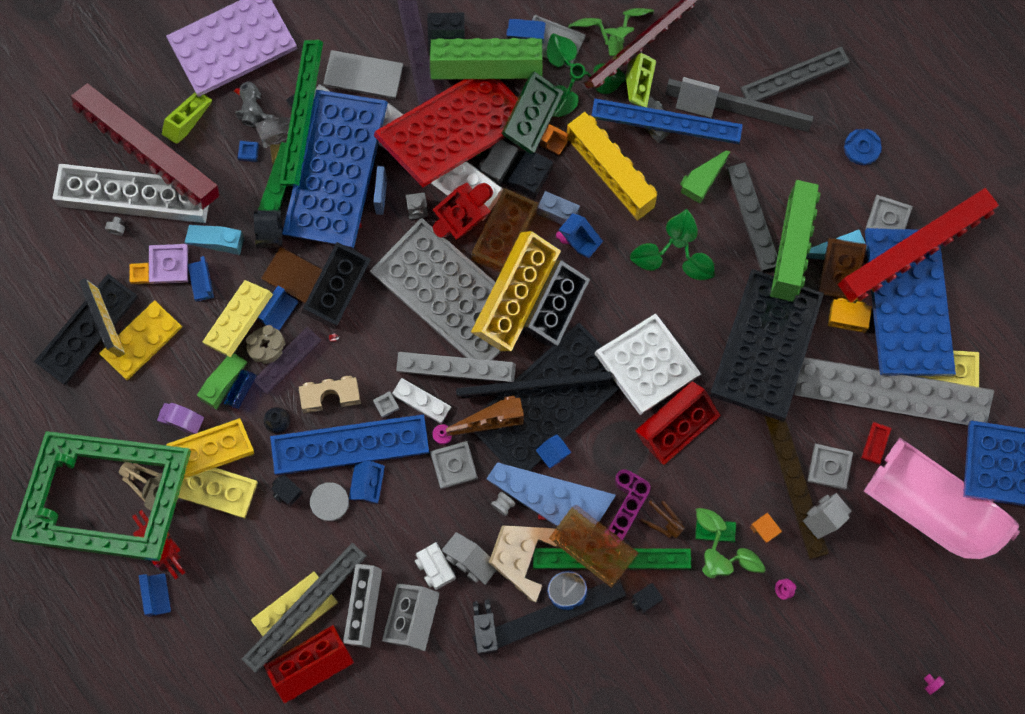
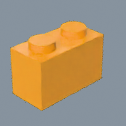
(849, 315)

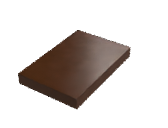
(840, 260)
(292, 274)

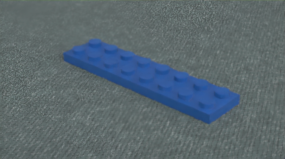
(349, 444)

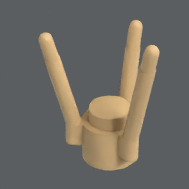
(131, 472)

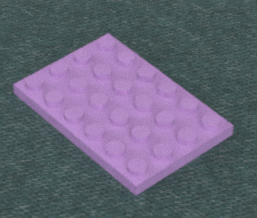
(231, 43)

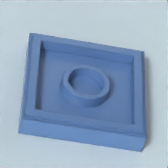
(380, 190)

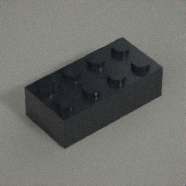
(335, 285)
(556, 304)

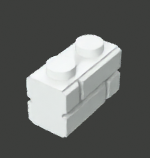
(435, 566)

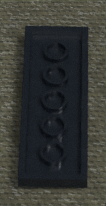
(80, 333)

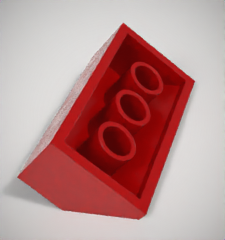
(678, 422)
(308, 664)

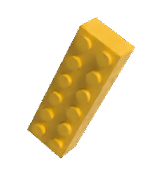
(611, 165)
(516, 291)

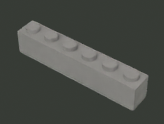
(456, 367)

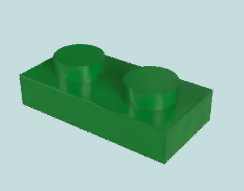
(726, 536)

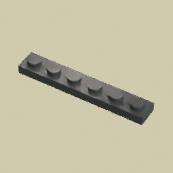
(795, 75)
(753, 216)

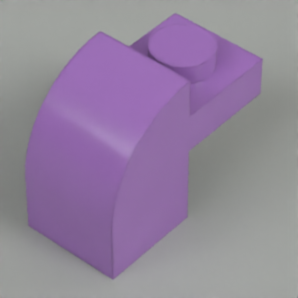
(180, 417)

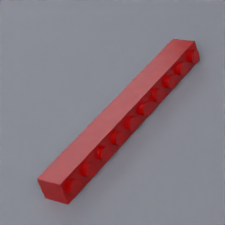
(918, 245)

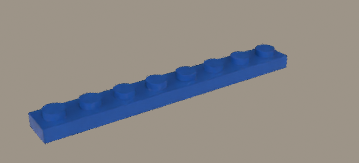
(667, 121)

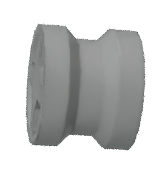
(503, 504)

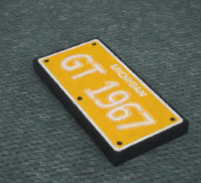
(101, 317)

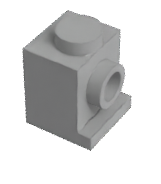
(417, 206)

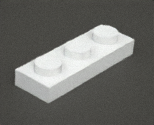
(421, 401)

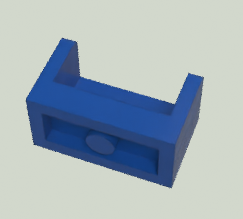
(580, 235)

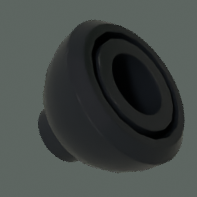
(276, 420)

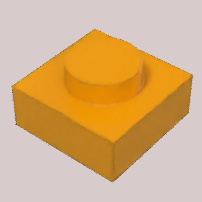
(139, 273)

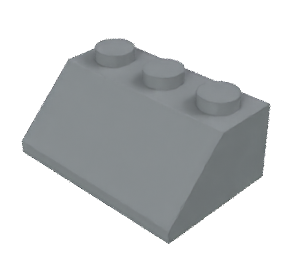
(411, 616)

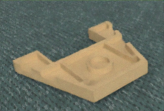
(513, 555)

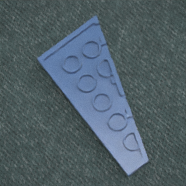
(548, 495)

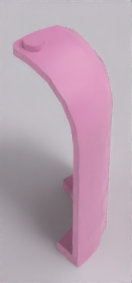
(935, 504)

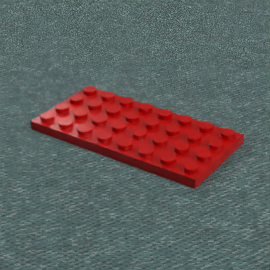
(449, 128)

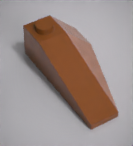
(499, 415)

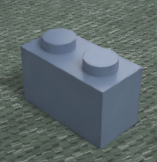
(556, 208)

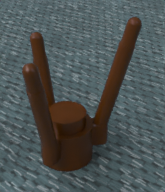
(674, 526)

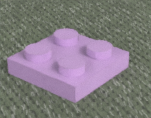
(168, 263)

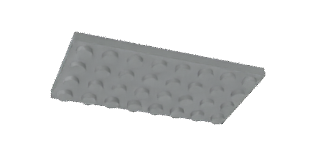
(439, 287)

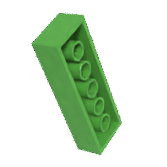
(485, 58)
(795, 241)

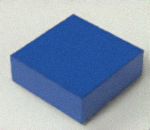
(248, 151)

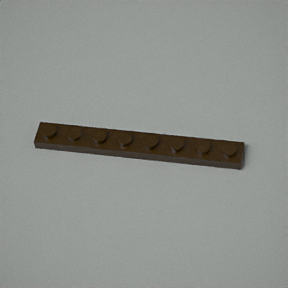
(794, 483)

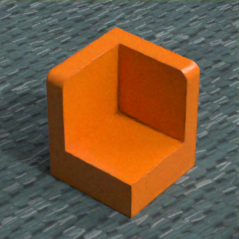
(554, 139)
(766, 528)

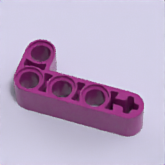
(633, 496)

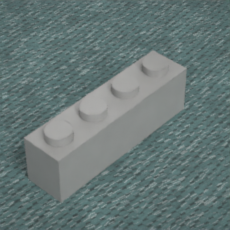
(362, 605)

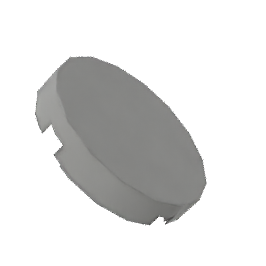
(329, 502)

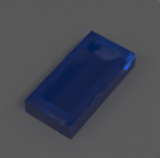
(240, 389)

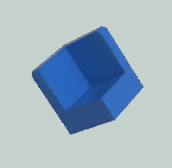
(553, 451)

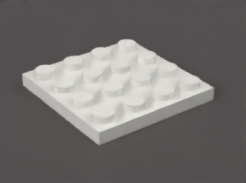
(647, 364)

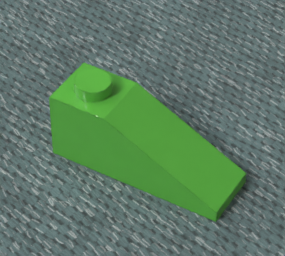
(700, 180)
(221, 381)

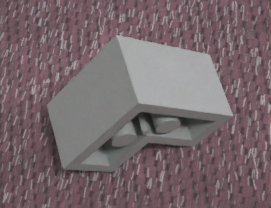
(827, 516)
(469, 558)

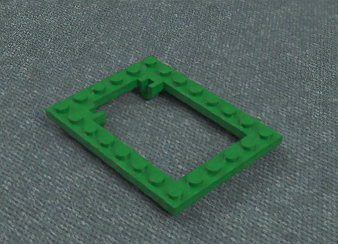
(64, 448)

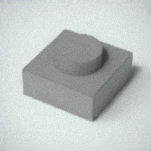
(386, 404)

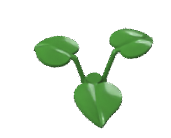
(616, 40)
(714, 562)

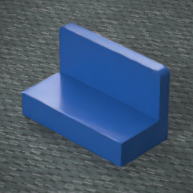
(526, 29)
(200, 280)
(278, 309)
(367, 482)
(154, 594)

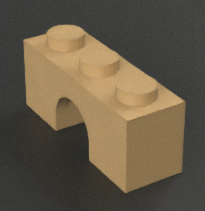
(313, 394)

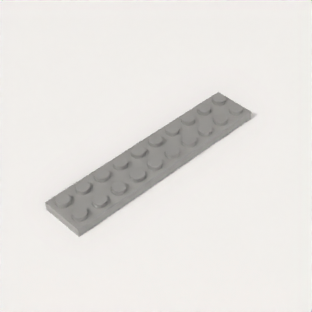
(893, 393)

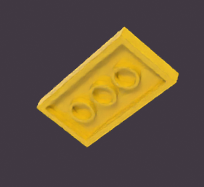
(142, 339)
(215, 447)

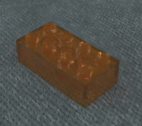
(508, 219)
(593, 545)

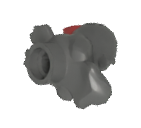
(251, 110)

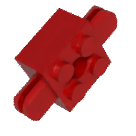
(462, 210)
(170, 550)

